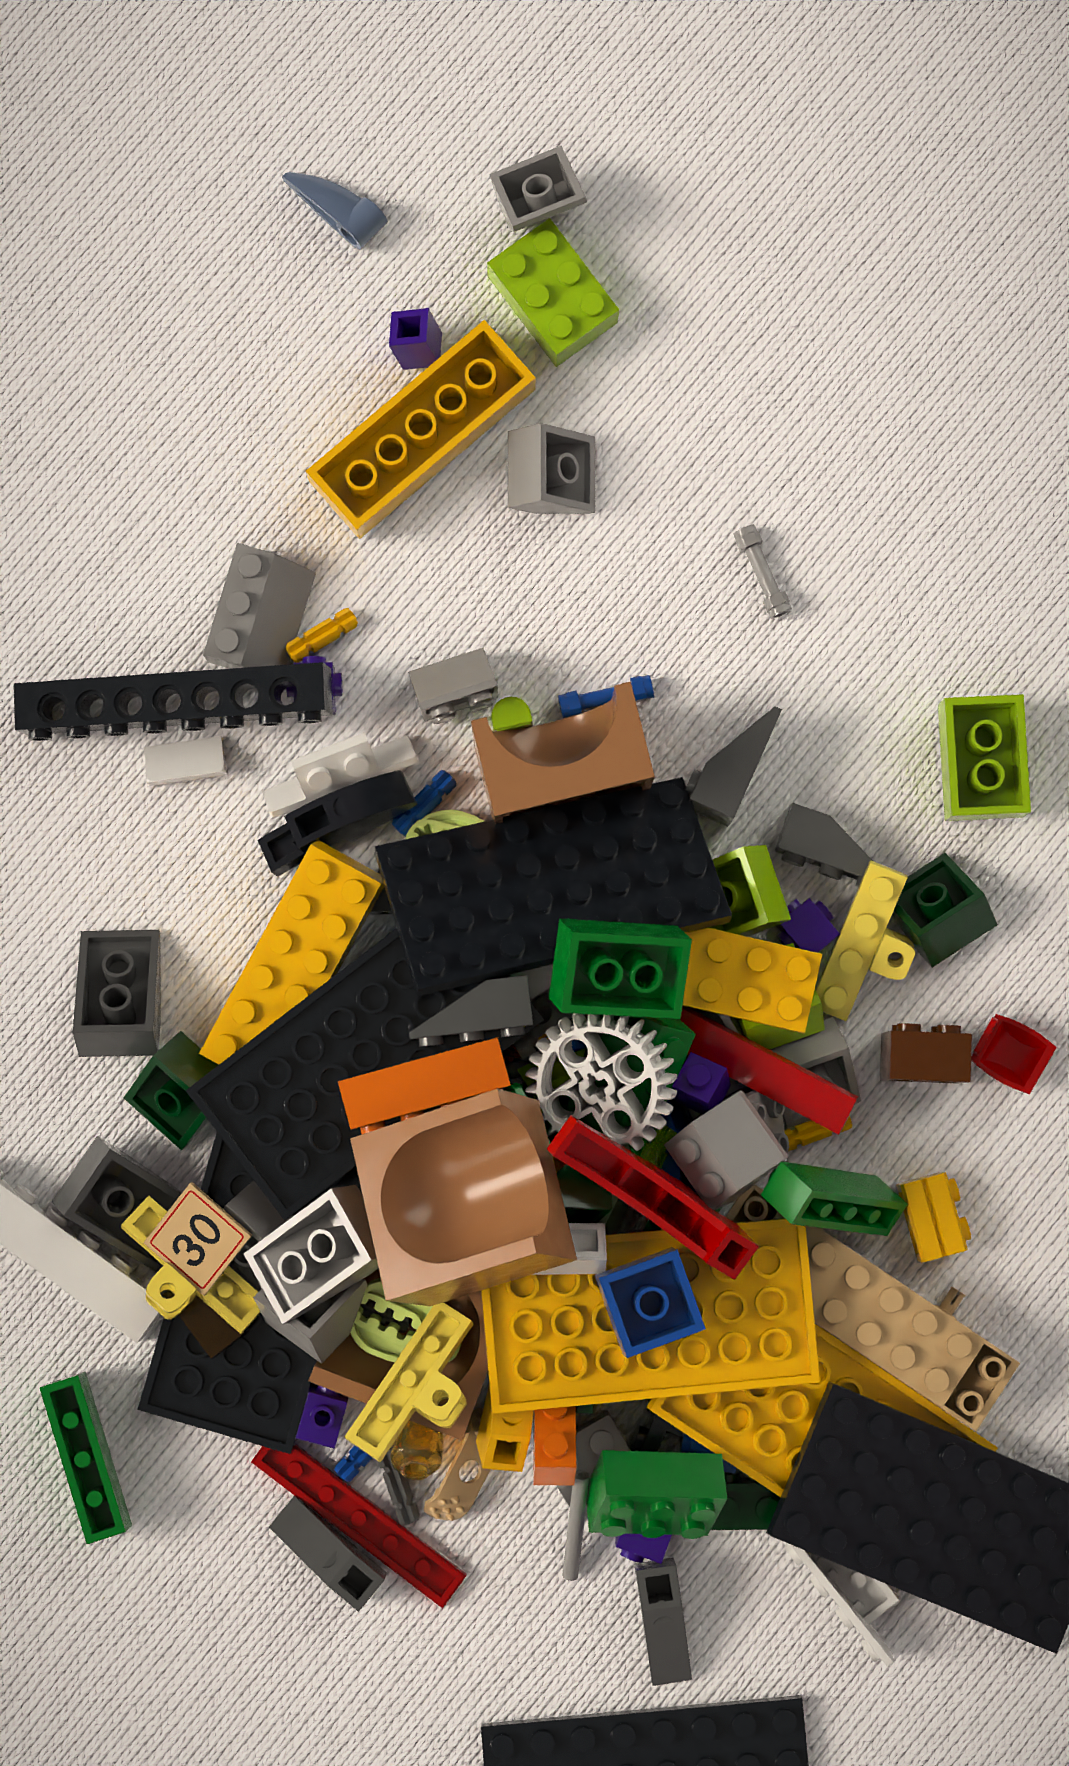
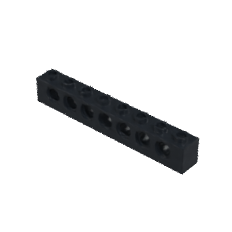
(36, 700)

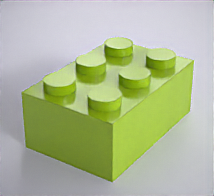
(552, 292)
(984, 757)

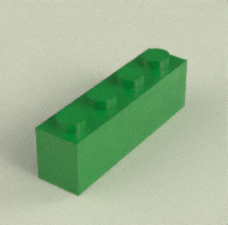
(833, 1199)
(86, 1457)

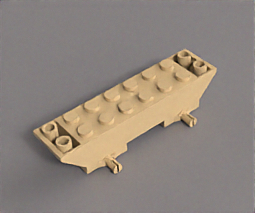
(896, 1325)

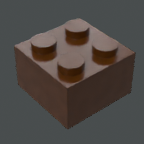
(926, 1056)

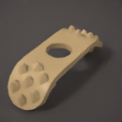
(456, 1496)

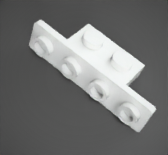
(337, 768)
(857, 1595)

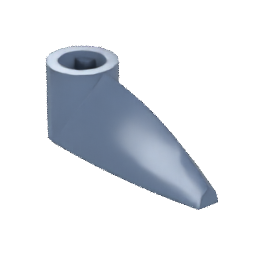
(344, 211)

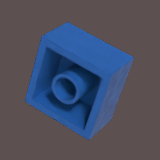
(650, 1302)

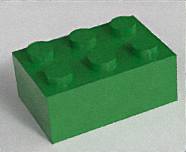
(620, 969)
(655, 1493)

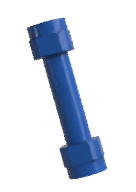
(573, 704)

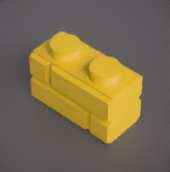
(933, 1216)

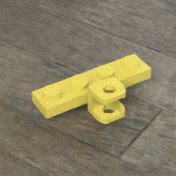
(866, 942)
(228, 1297)
(415, 1384)

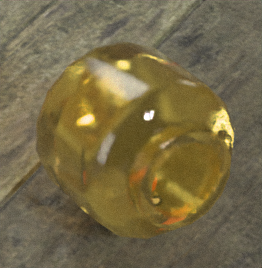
(417, 1451)

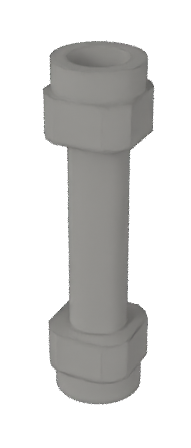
(749, 541)

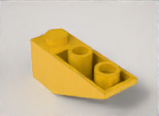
(503, 1438)

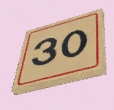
(198, 1238)

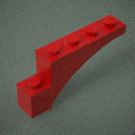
(655, 1195)

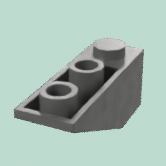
(820, 842)
(490, 1006)
(328, 1553)
(663, 1621)

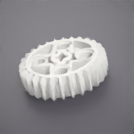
(598, 1066)

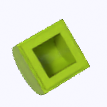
(511, 714)

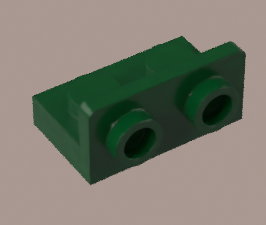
(747, 1505)

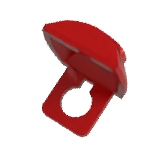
(1012, 1053)

